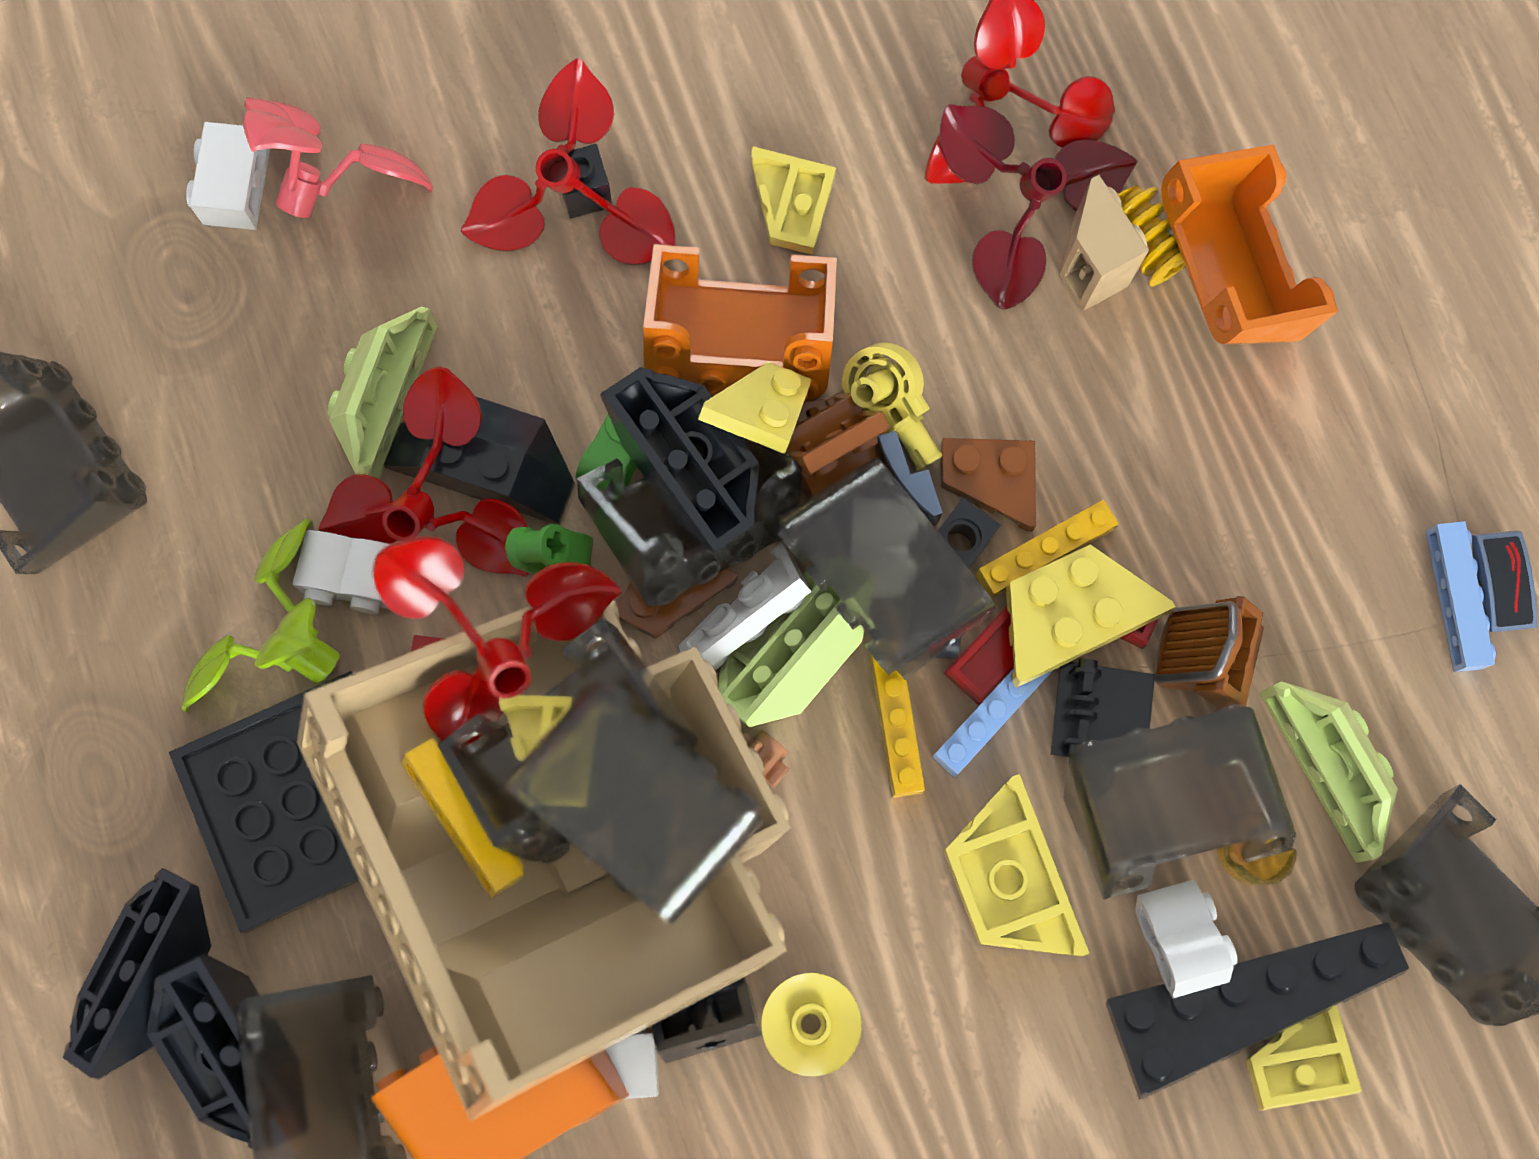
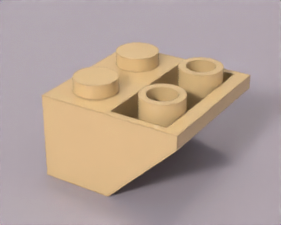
(1101, 247)

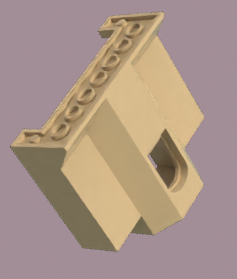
(563, 953)

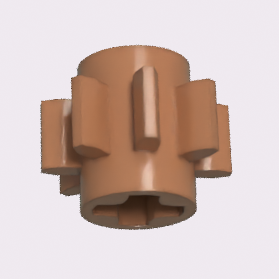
(771, 754)

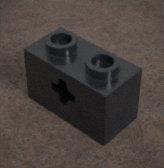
(708, 1024)

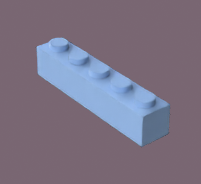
(1460, 597)
(984, 723)

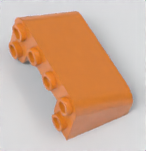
(1235, 249)
(729, 329)
(434, 1125)

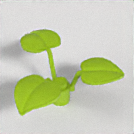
(290, 646)

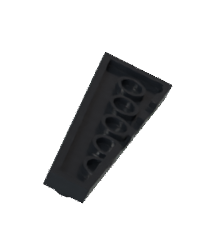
(1181, 1035)

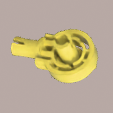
(896, 392)

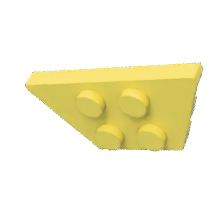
(1075, 610)
(1011, 878)

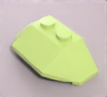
(375, 386)
(790, 660)
(1339, 764)

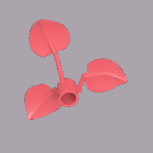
(291, 128)

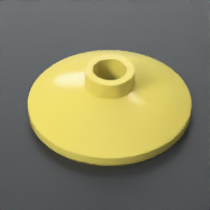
(838, 1030)

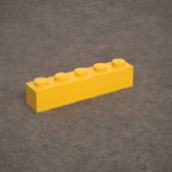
(1047, 547)
(897, 732)
(441, 791)

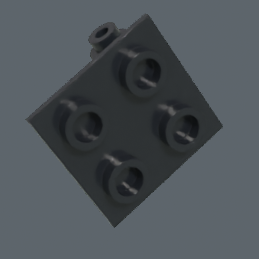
(1098, 704)

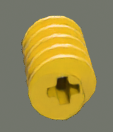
(1164, 255)

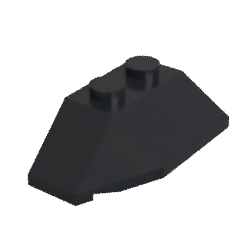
(506, 461)
(693, 467)
(152, 935)
(199, 1042)

